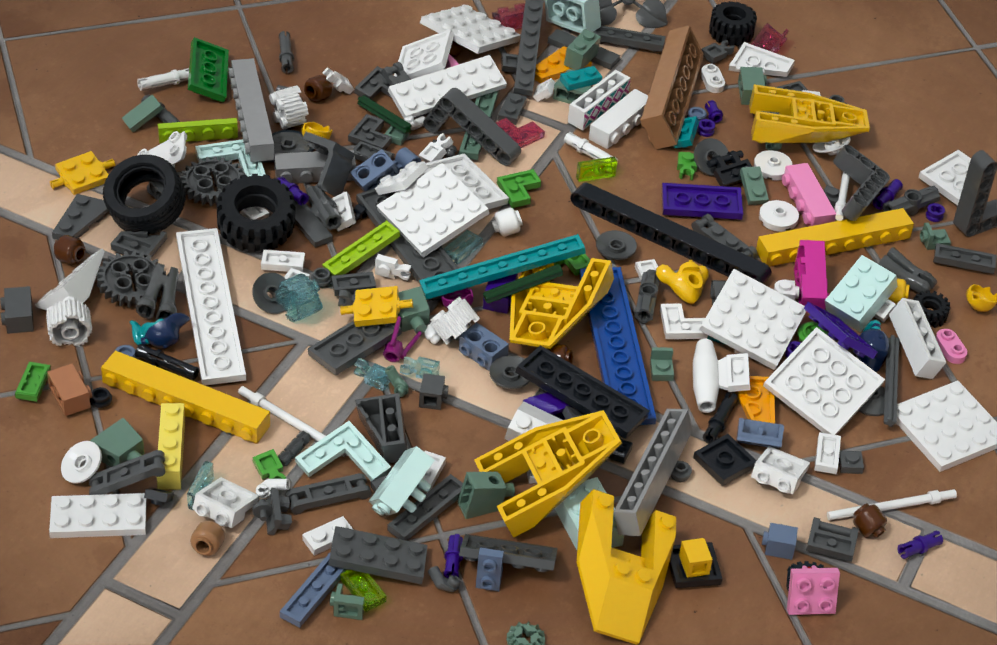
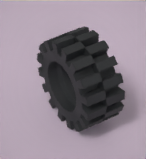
(940, 307)

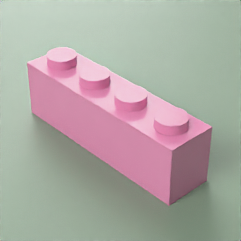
(808, 195)

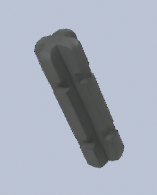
(294, 448)

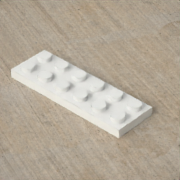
(422, 93)

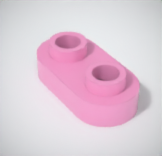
(951, 346)

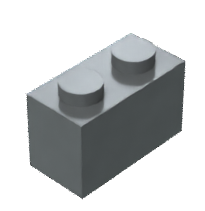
(18, 310)

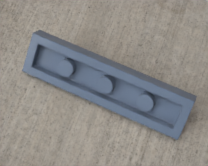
(311, 593)

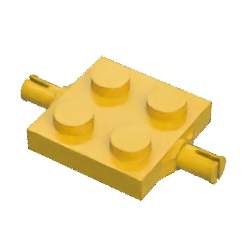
(82, 173)
(376, 306)

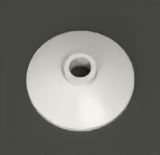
(831, 147)
(81, 462)

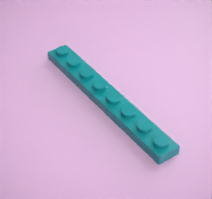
(502, 266)

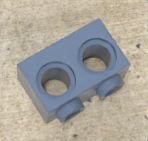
(373, 170)
(482, 345)

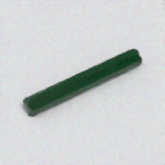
(384, 114)
(523, 283)

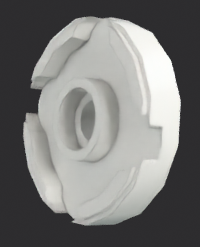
(772, 164)
(778, 215)

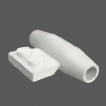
(711, 374)

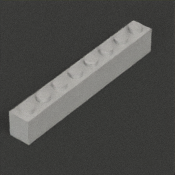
(251, 110)
(652, 472)

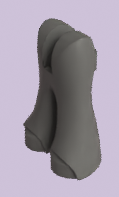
(915, 277)
(159, 281)

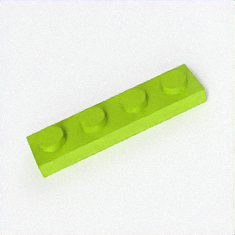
(200, 130)
(362, 249)

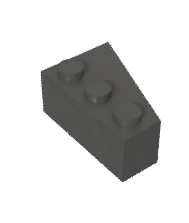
(385, 424)

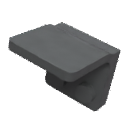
(337, 164)

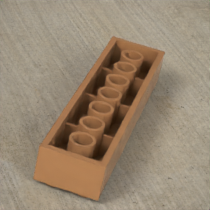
(672, 88)

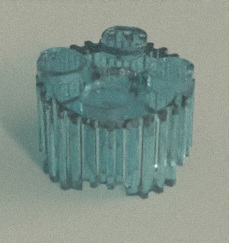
(299, 297)

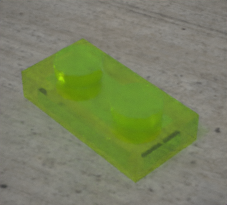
(596, 169)
(364, 586)

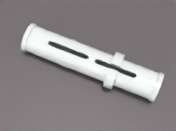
(173, 77)
(585, 147)

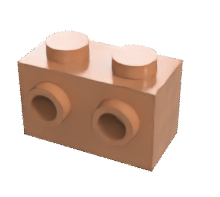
(69, 389)

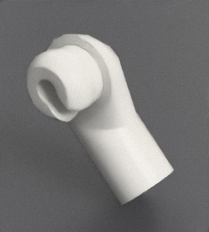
(431, 334)

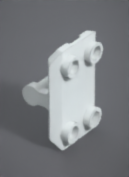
(171, 150)

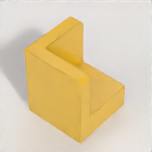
(695, 557)

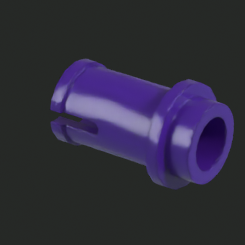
(714, 113)

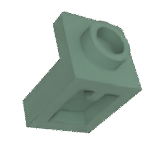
(931, 237)
(661, 364)
(347, 605)

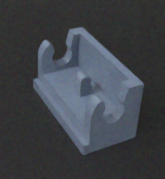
(760, 433)

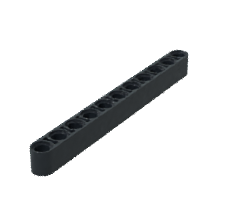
(667, 233)

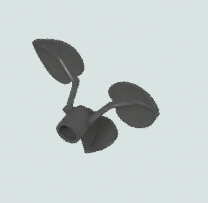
(649, 15)

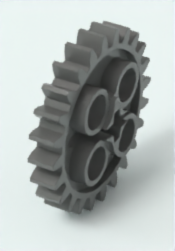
(199, 183)
(116, 281)

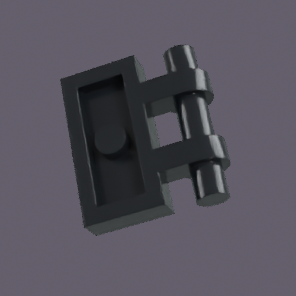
(728, 174)

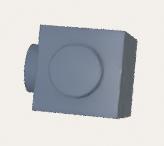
(780, 541)

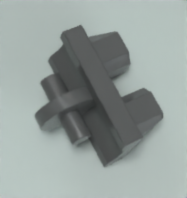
(270, 511)

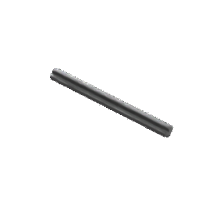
(891, 382)

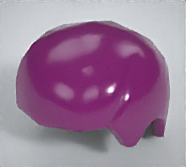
(465, 293)

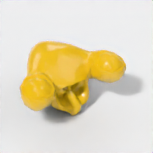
(686, 282)

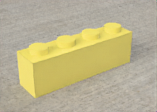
(172, 444)

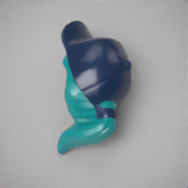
(159, 333)
(879, 341)

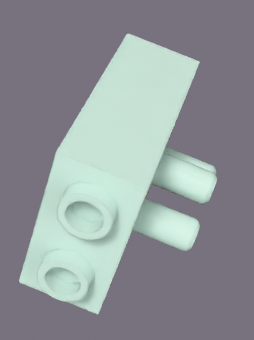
(402, 483)

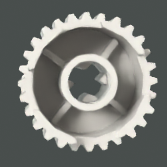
(289, 107)
(455, 320)
(69, 322)

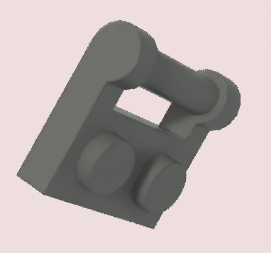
(832, 540)

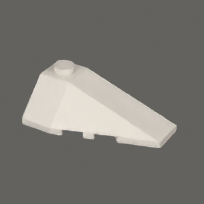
(76, 284)

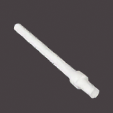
(842, 197)
(260, 401)
(931, 497)

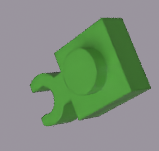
(686, 164)
(269, 465)

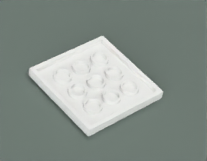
(471, 28)
(473, 179)
(433, 210)
(753, 319)
(824, 382)
(948, 425)

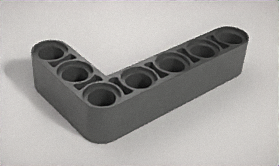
(475, 123)
(866, 173)
(973, 211)

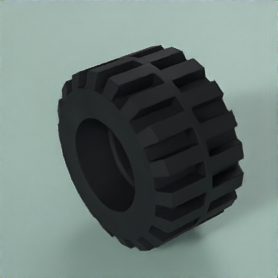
(732, 23)

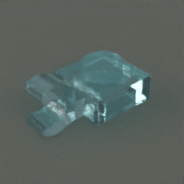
(420, 366)
(373, 376)

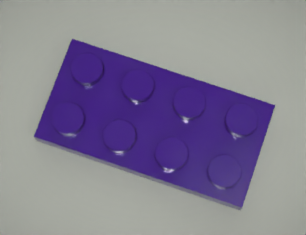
(702, 200)
(840, 331)

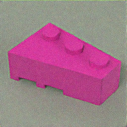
(811, 273)

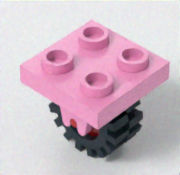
(812, 589)

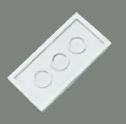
(98, 515)

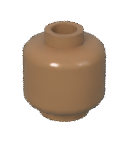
(207, 538)

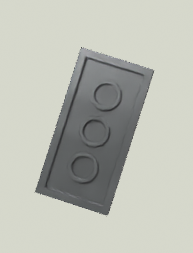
(349, 344)
(515, 553)
(378, 555)

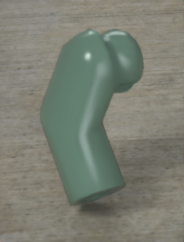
(396, 380)

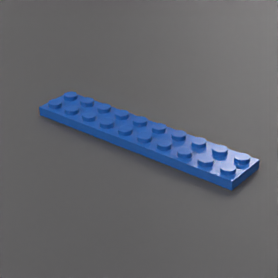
(618, 345)

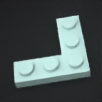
(230, 150)
(340, 441)

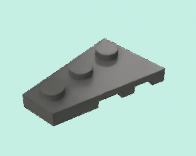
(79, 216)

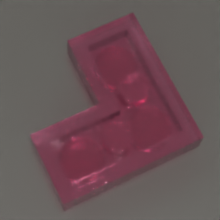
(523, 135)

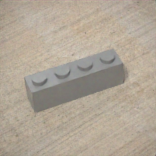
(303, 166)

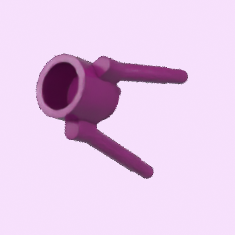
(394, 349)

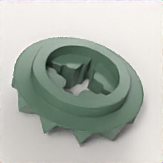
(514, 636)

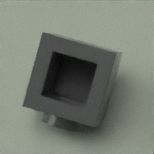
(432, 391)

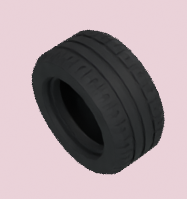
(132, 173)

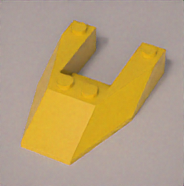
(802, 117)
(552, 309)
(561, 460)
(618, 584)

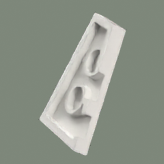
(754, 56)

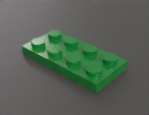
(208, 70)

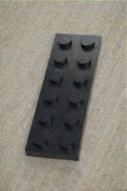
(581, 390)

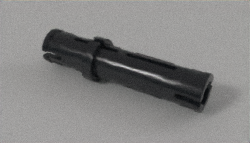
(145, 353)
(717, 423)

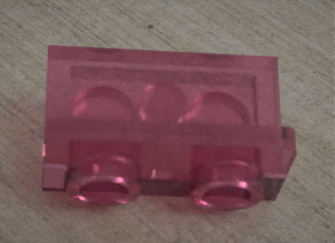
(510, 17)
(770, 39)

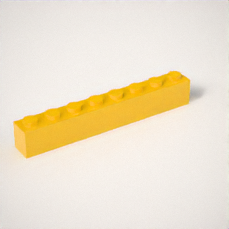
(837, 235)
(199, 401)

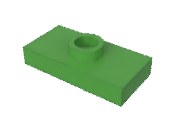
(32, 381)

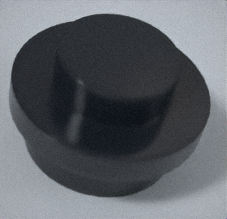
(100, 398)

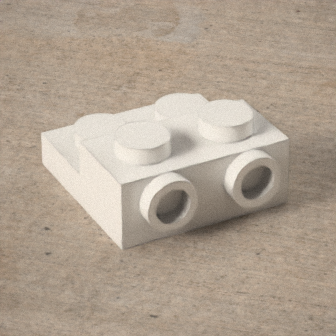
(780, 470)
(224, 502)

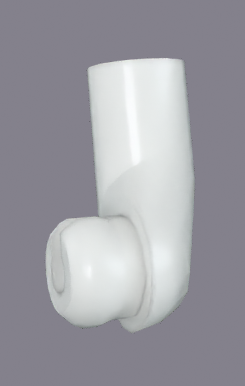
(416, 123)
(264, 488)

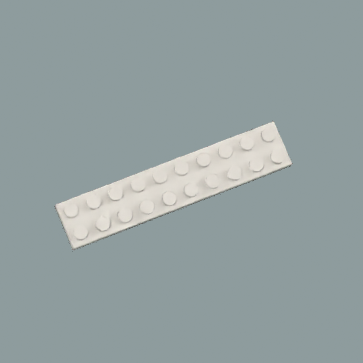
(210, 307)

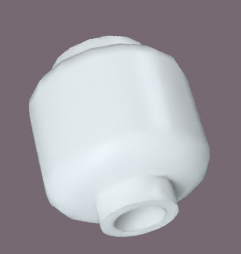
(507, 222)

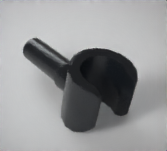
(359, 211)

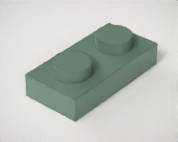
(754, 185)

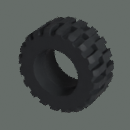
(256, 192)

